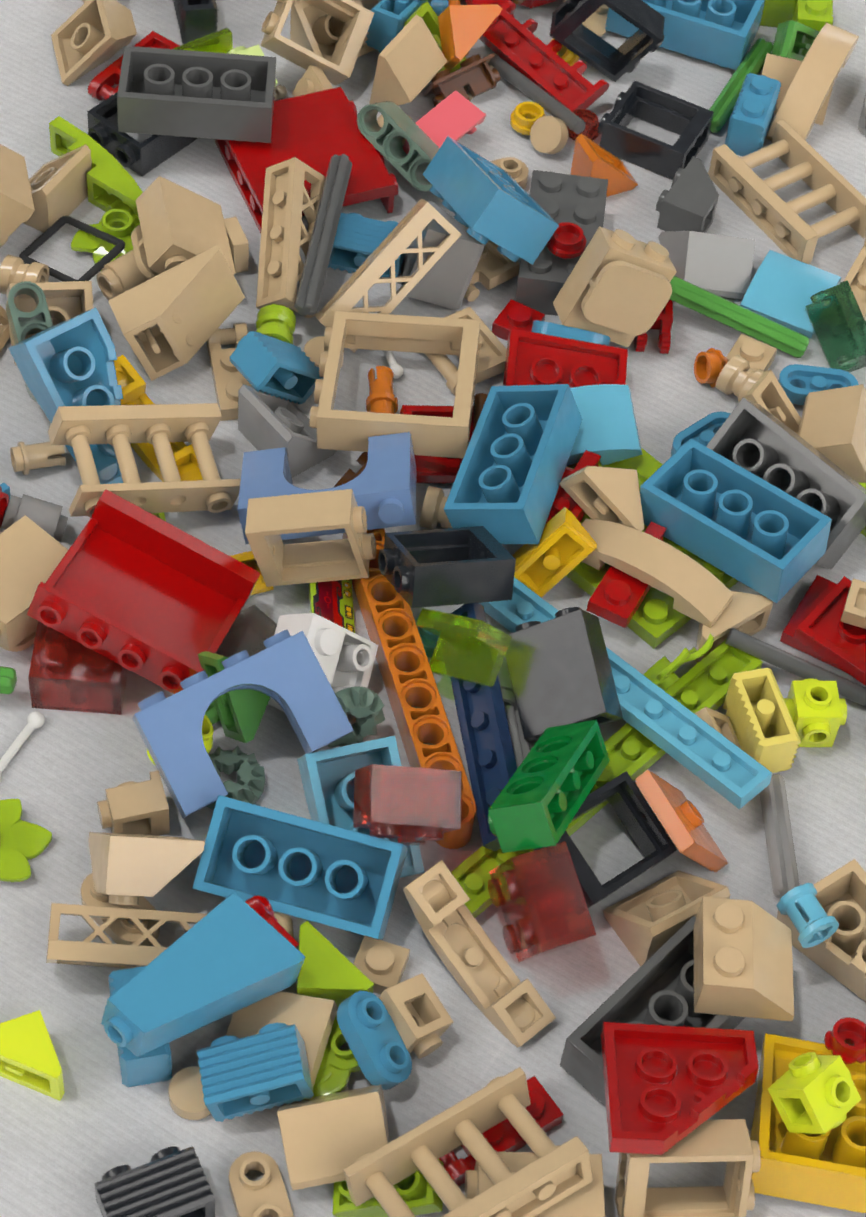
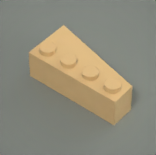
(843, 953)

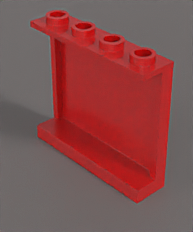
(313, 131)
(144, 593)

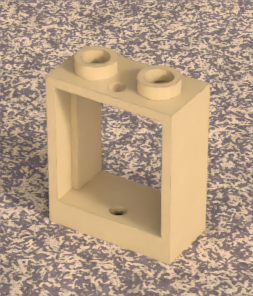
(339, 68)
(315, 560)
(710, 1142)

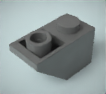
(690, 201)

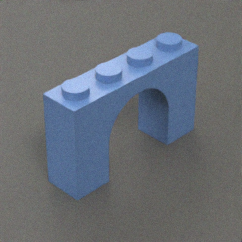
(383, 487)
(282, 671)

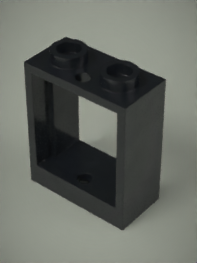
(612, 62)
(662, 110)
(128, 151)
(447, 566)
(640, 823)

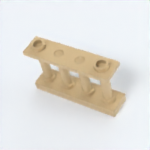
(781, 218)
(145, 424)
(515, 1194)

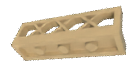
(284, 231)
(384, 258)
(107, 953)

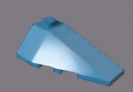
(74, 368)

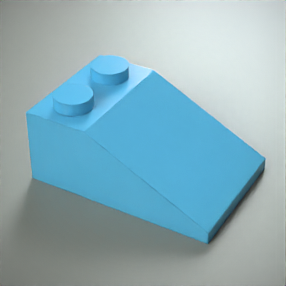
(329, 787)

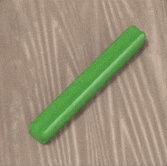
(727, 98)
(738, 318)

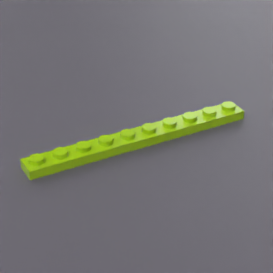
(628, 751)

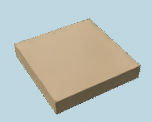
(310, 1015)

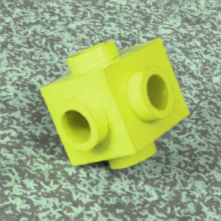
(816, 711)
(814, 1093)

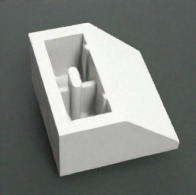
(341, 653)

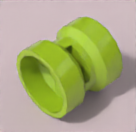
(276, 322)

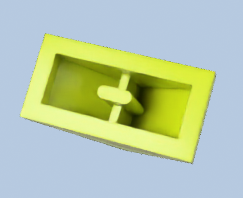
(29, 1055)

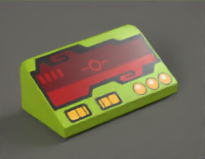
(333, 602)

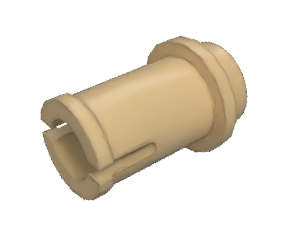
(36, 456)

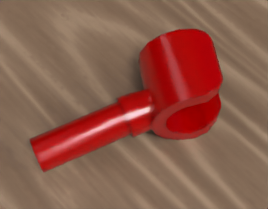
(264, 909)

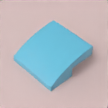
(784, 290)
(606, 424)

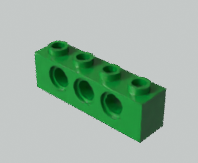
(548, 787)

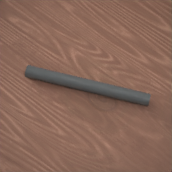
(538, 95)
(794, 664)

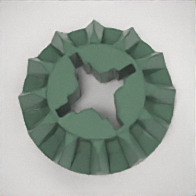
(366, 708)
(249, 774)

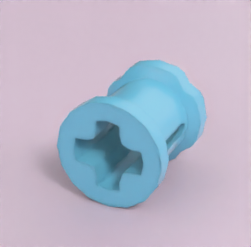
(807, 915)

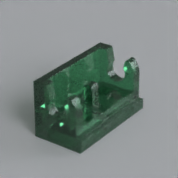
(839, 327)

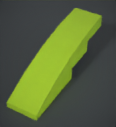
(107, 181)

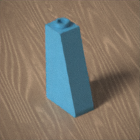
(202, 977)

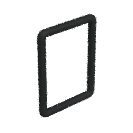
(119, 247)

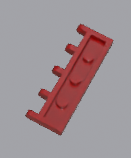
(539, 61)

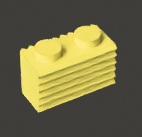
(762, 719)

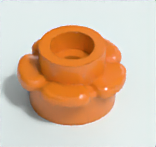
(708, 366)

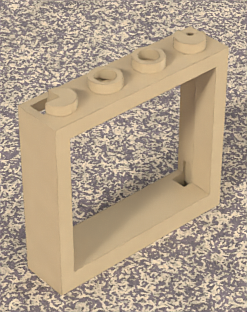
(399, 333)

